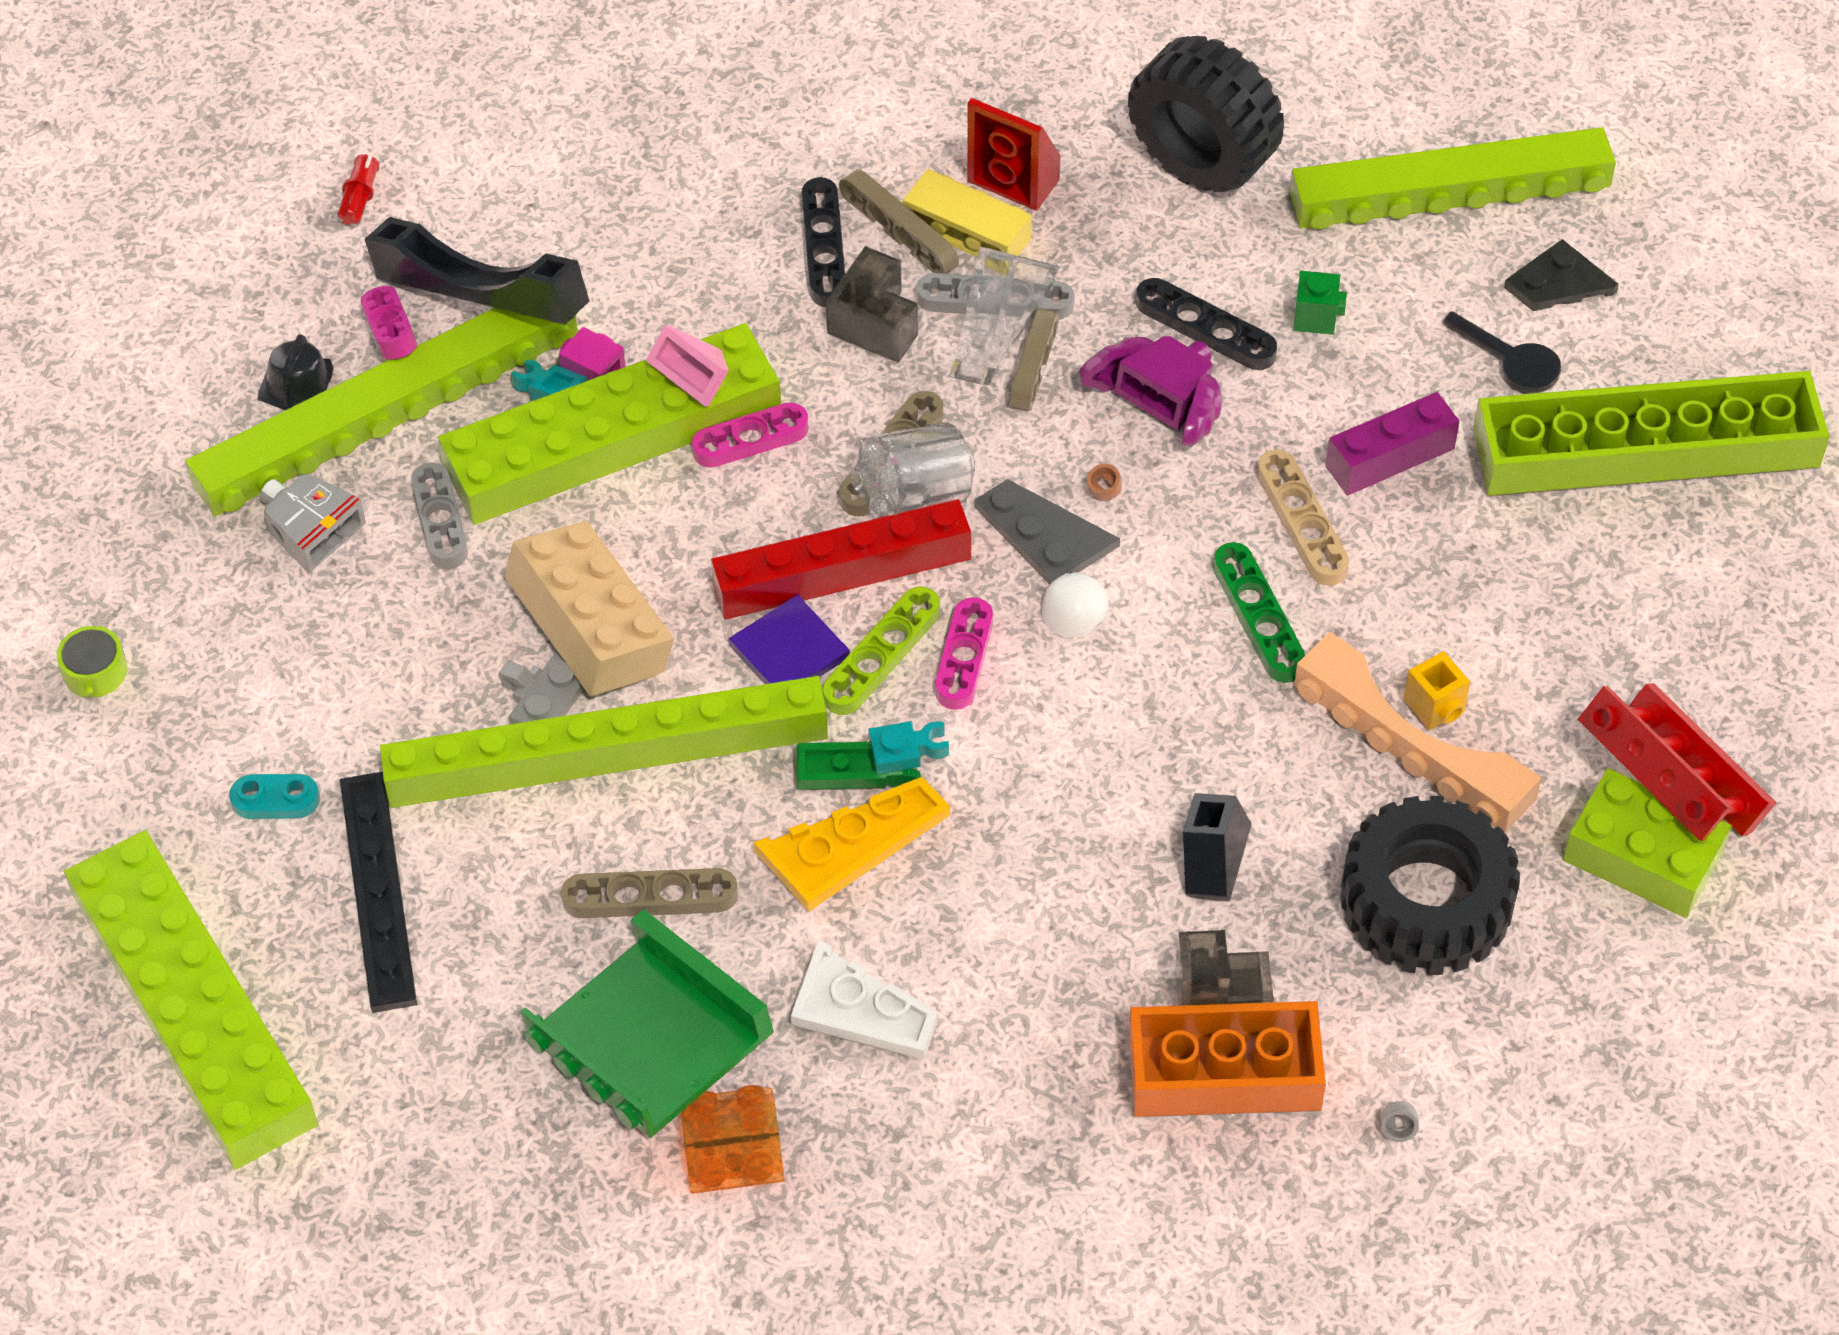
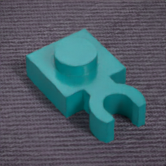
(544, 382)
(900, 747)

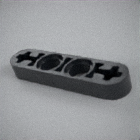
(824, 242)
(1209, 320)

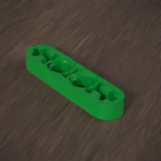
(1260, 612)

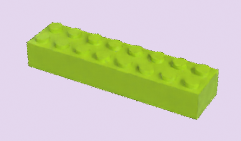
(597, 429)
(1650, 432)
(191, 1000)

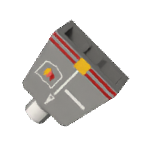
(311, 518)

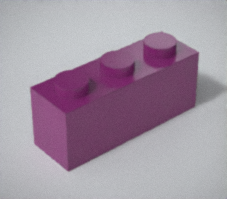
(1392, 443)

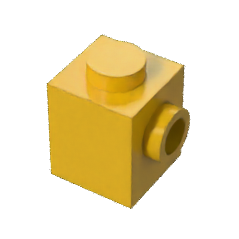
(1437, 691)

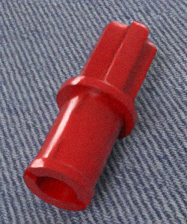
(358, 190)

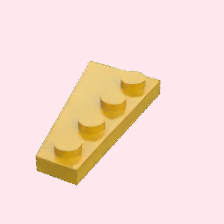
(840, 849)

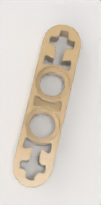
(1304, 517)

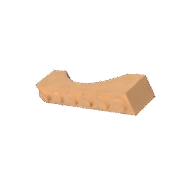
(1487, 781)

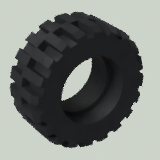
(1206, 113)
(1418, 932)

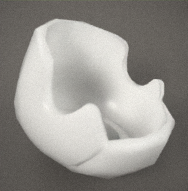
(1074, 605)

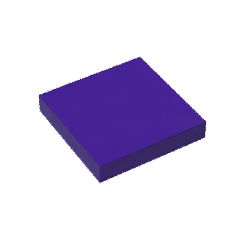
(789, 644)

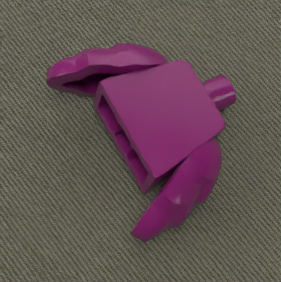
(1162, 380)

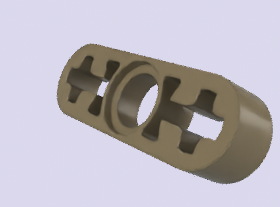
(1033, 357)

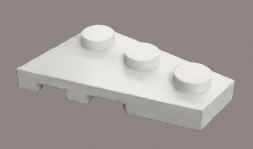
(855, 1006)

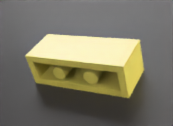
(968, 215)

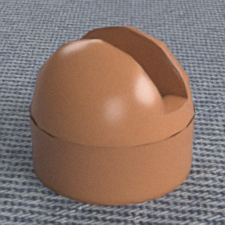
(1110, 476)

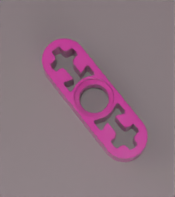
(388, 322)
(755, 421)
(958, 638)

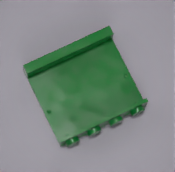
(652, 1028)

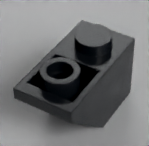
(1214, 845)

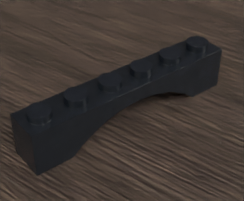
(415, 258)

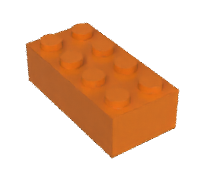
(1226, 1059)

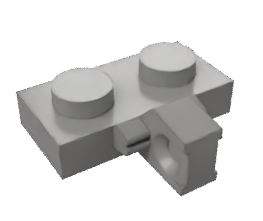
(539, 691)

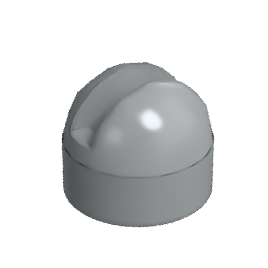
(1388, 1121)

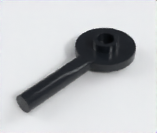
(1525, 366)

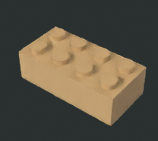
(588, 608)

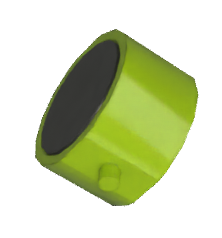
(92, 661)

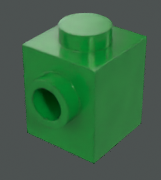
(1318, 302)

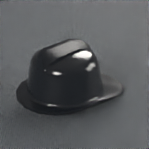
(294, 374)

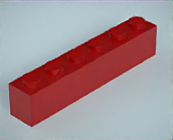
(841, 558)

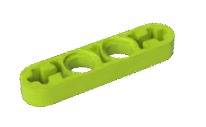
(877, 648)

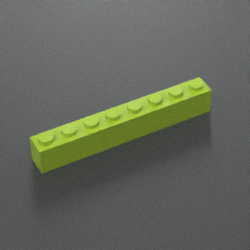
(1452, 178)

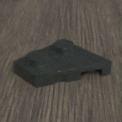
(1558, 277)

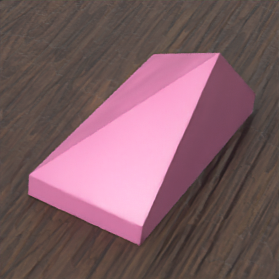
(689, 363)

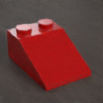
(1010, 155)

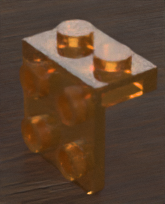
(732, 1140)

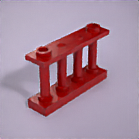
(1677, 761)

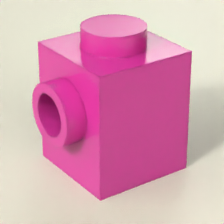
(591, 354)

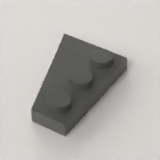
(1044, 532)

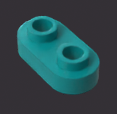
(274, 796)

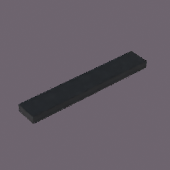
(378, 893)

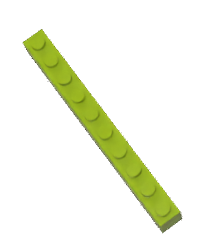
(370, 405)
(604, 741)

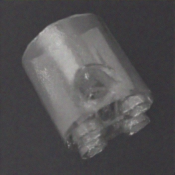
(913, 469)

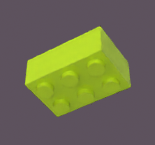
(1642, 846)

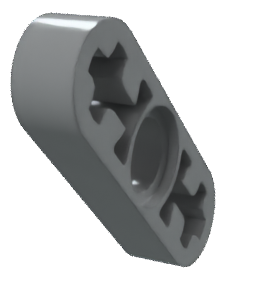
(443, 501)

